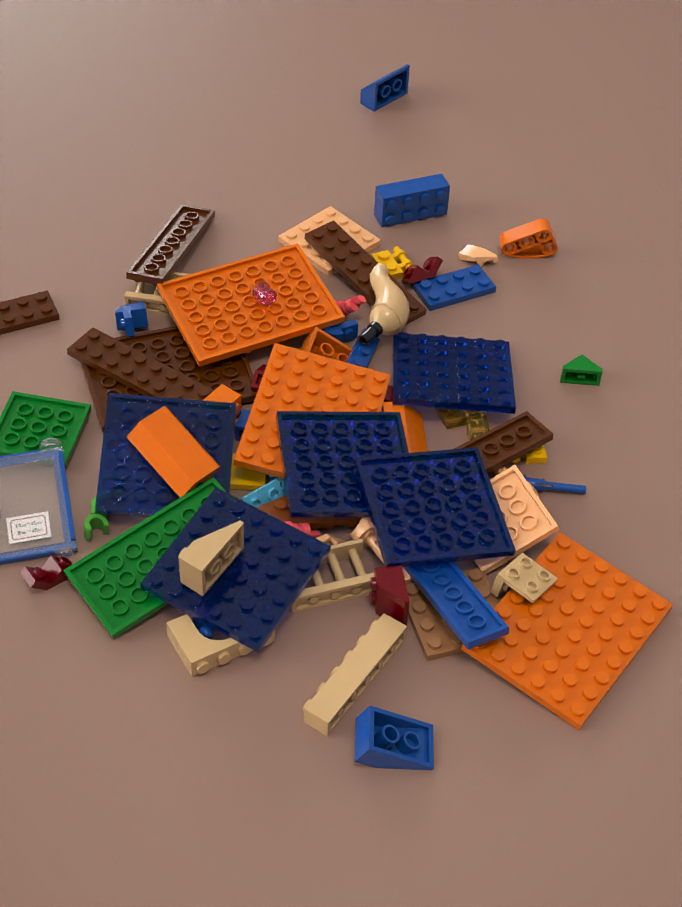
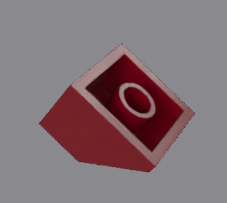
(390, 593)

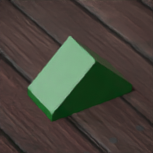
(581, 371)

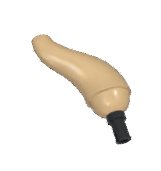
(390, 308)

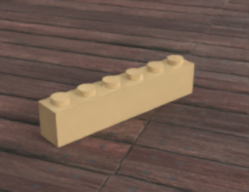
(354, 674)

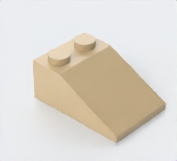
(210, 556)

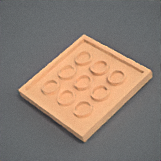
(297, 234)
(523, 513)

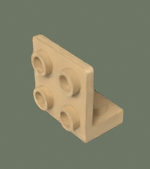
(525, 578)

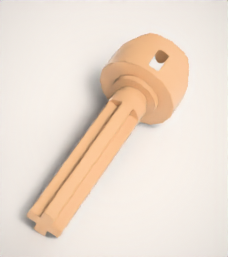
(366, 532)

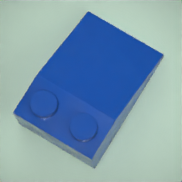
(393, 741)

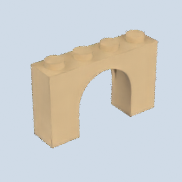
(199, 652)

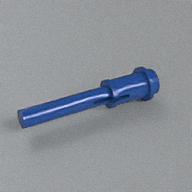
(581, 489)

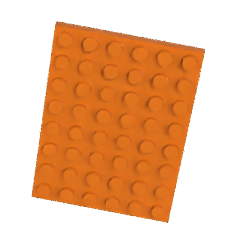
(225, 320)
(303, 383)
(576, 635)

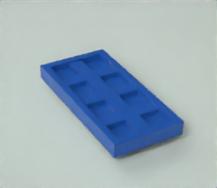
(454, 287)

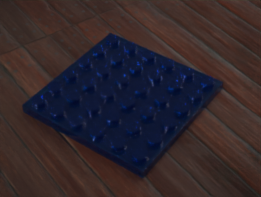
(452, 373)
(321, 453)
(127, 480)
(433, 507)
(259, 582)

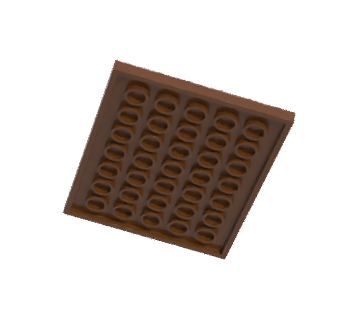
(171, 349)

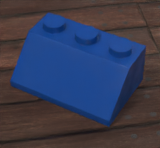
(386, 89)

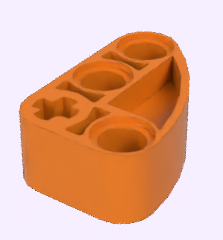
(529, 240)

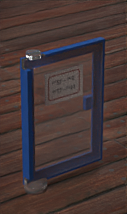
(35, 505)

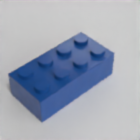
(411, 200)

